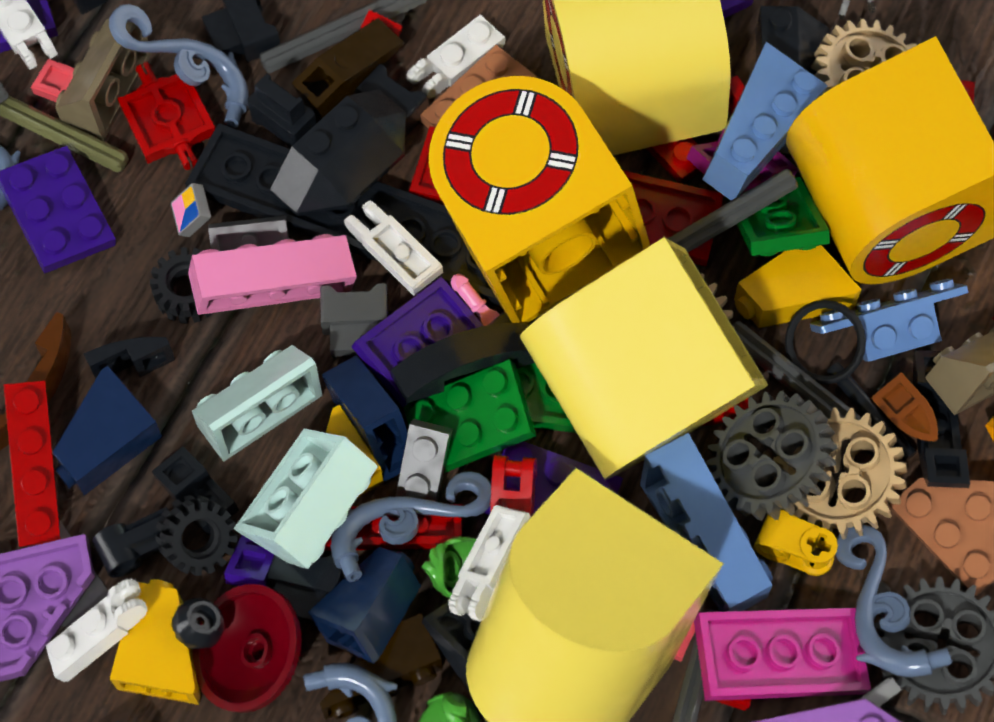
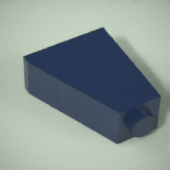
(370, 412)
(103, 434)
(367, 612)

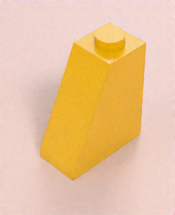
(791, 282)
(151, 656)

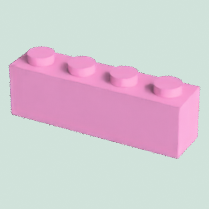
(270, 273)

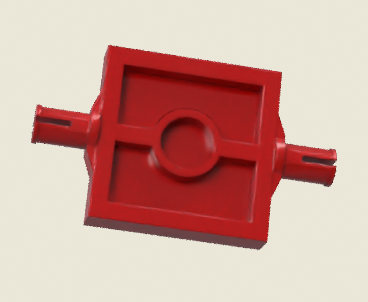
(166, 117)

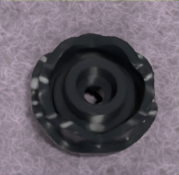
(193, 634)

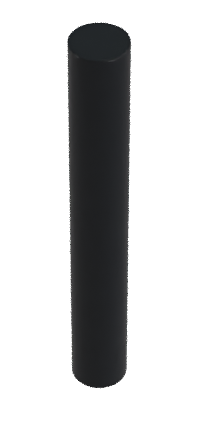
(866, 405)

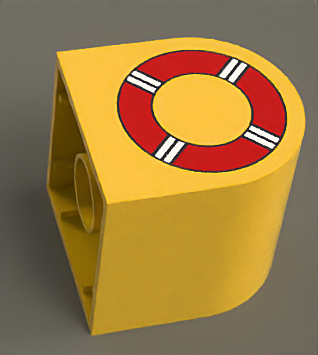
(898, 166)
(533, 193)

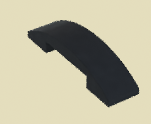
(458, 355)
(941, 461)

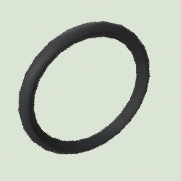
(857, 326)

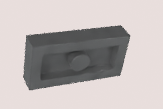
(254, 231)
(424, 460)

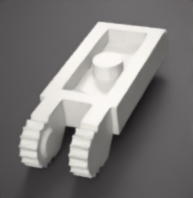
(24, 29)
(455, 56)
(395, 249)
(486, 562)
(96, 630)

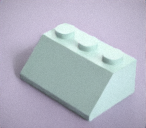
(258, 401)
(307, 497)

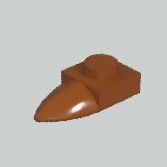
(907, 409)

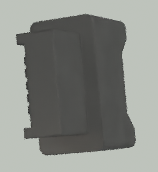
(351, 315)

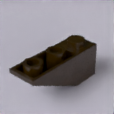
(346, 66)
(405, 660)

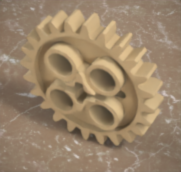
(855, 50)
(876, 477)

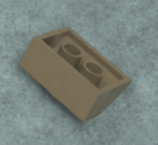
(99, 80)
(965, 374)

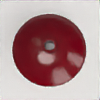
(234, 670)

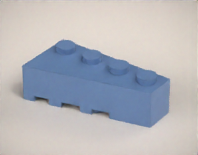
(760, 122)
(694, 506)

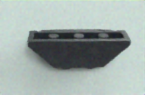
(342, 154)

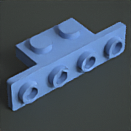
(898, 323)

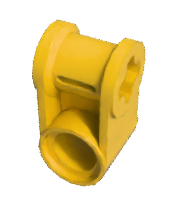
(793, 540)

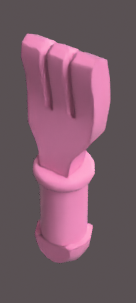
(476, 304)

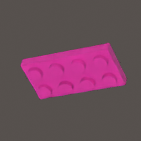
(780, 654)

